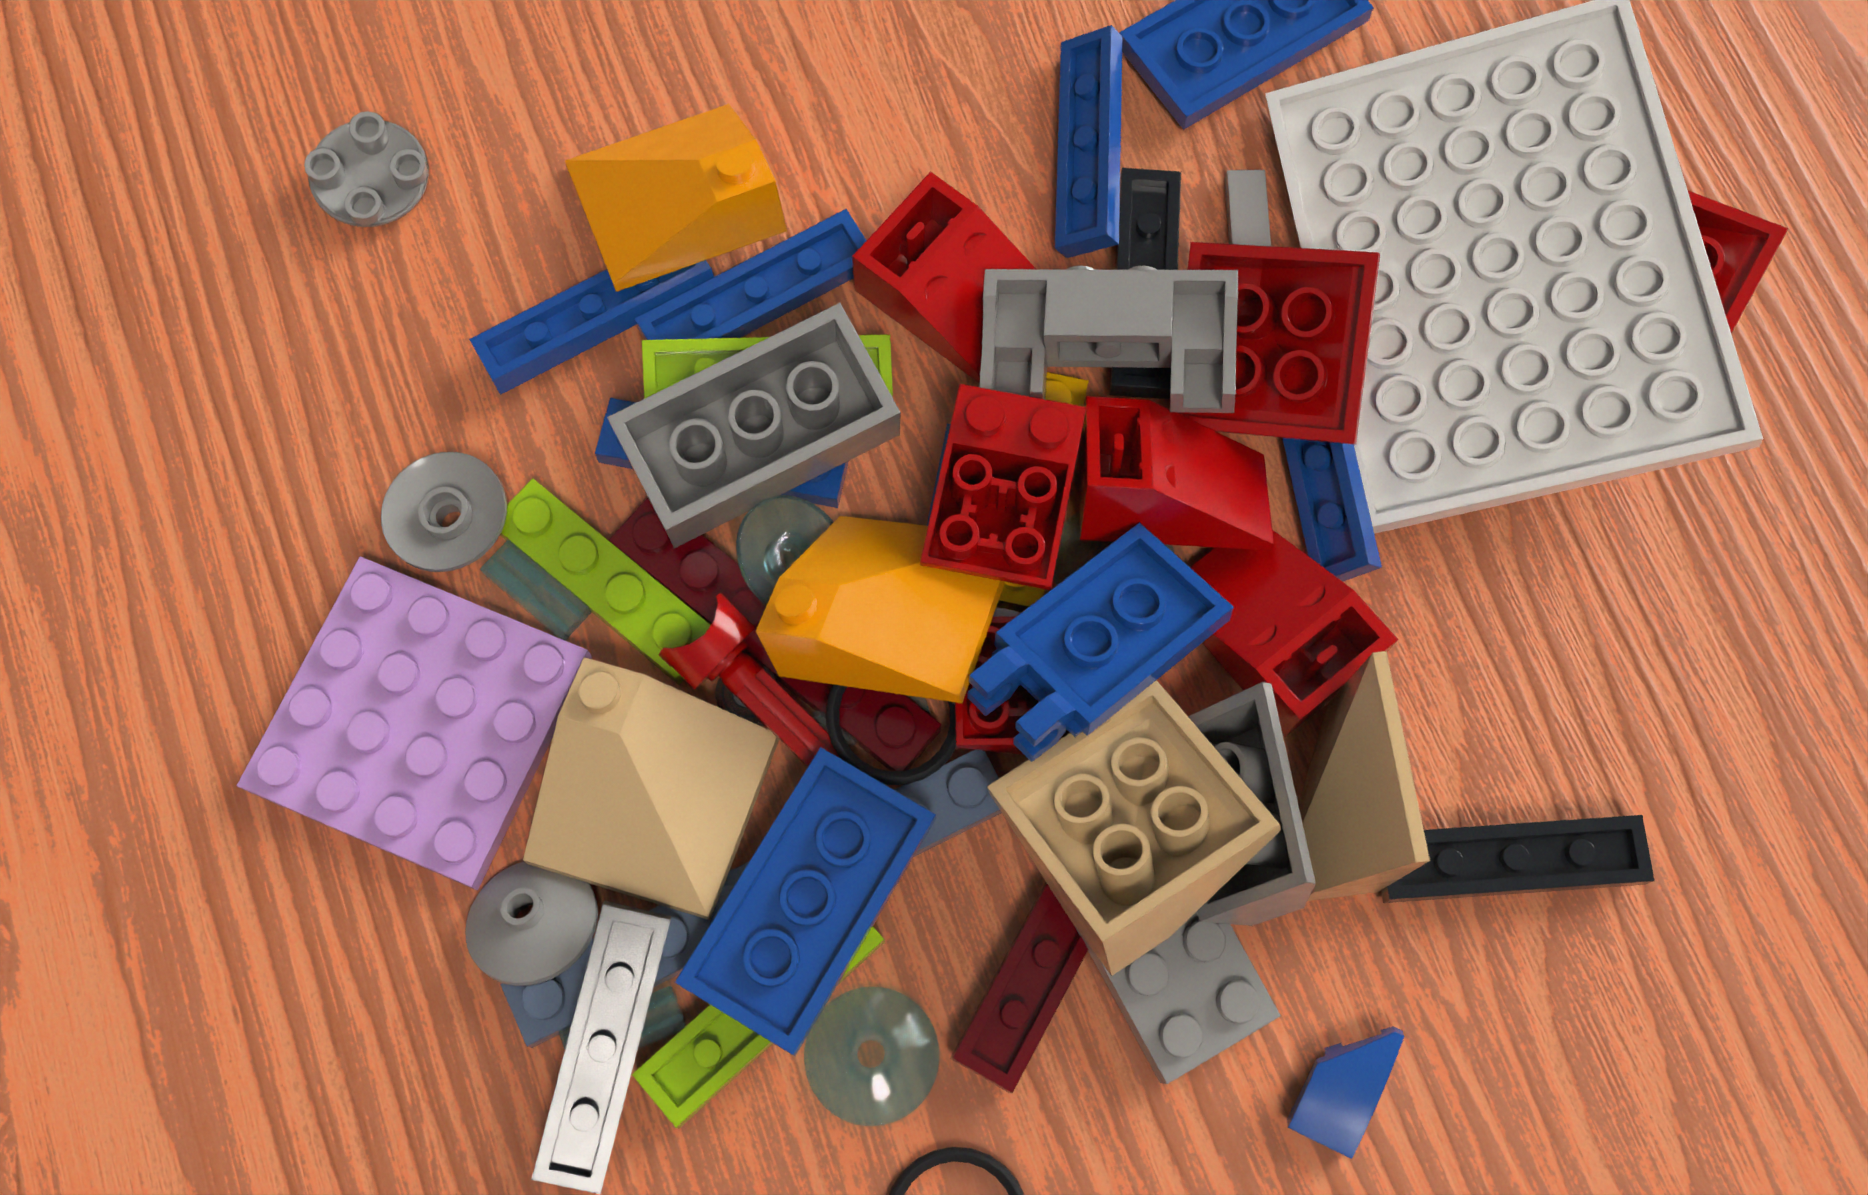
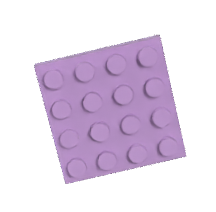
(415, 722)

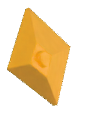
(677, 196)
(876, 619)

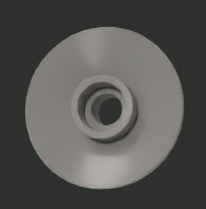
(427, 494)
(543, 941)

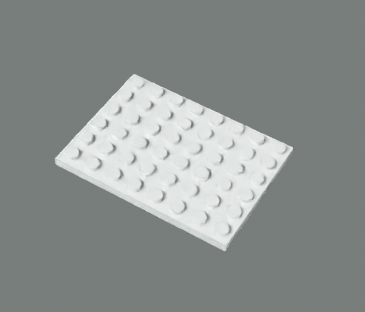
(1534, 266)

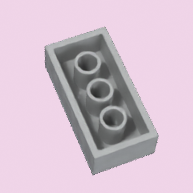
(757, 424)

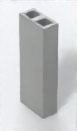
(1247, 207)

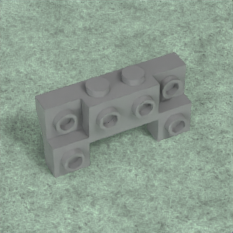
(1113, 321)

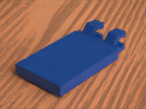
(1098, 640)

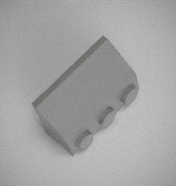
(1281, 873)

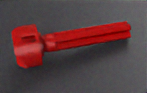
(721, 654)

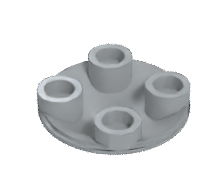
(367, 171)

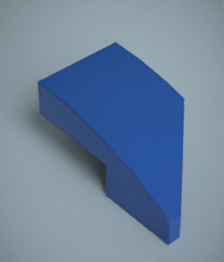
(1345, 1091)

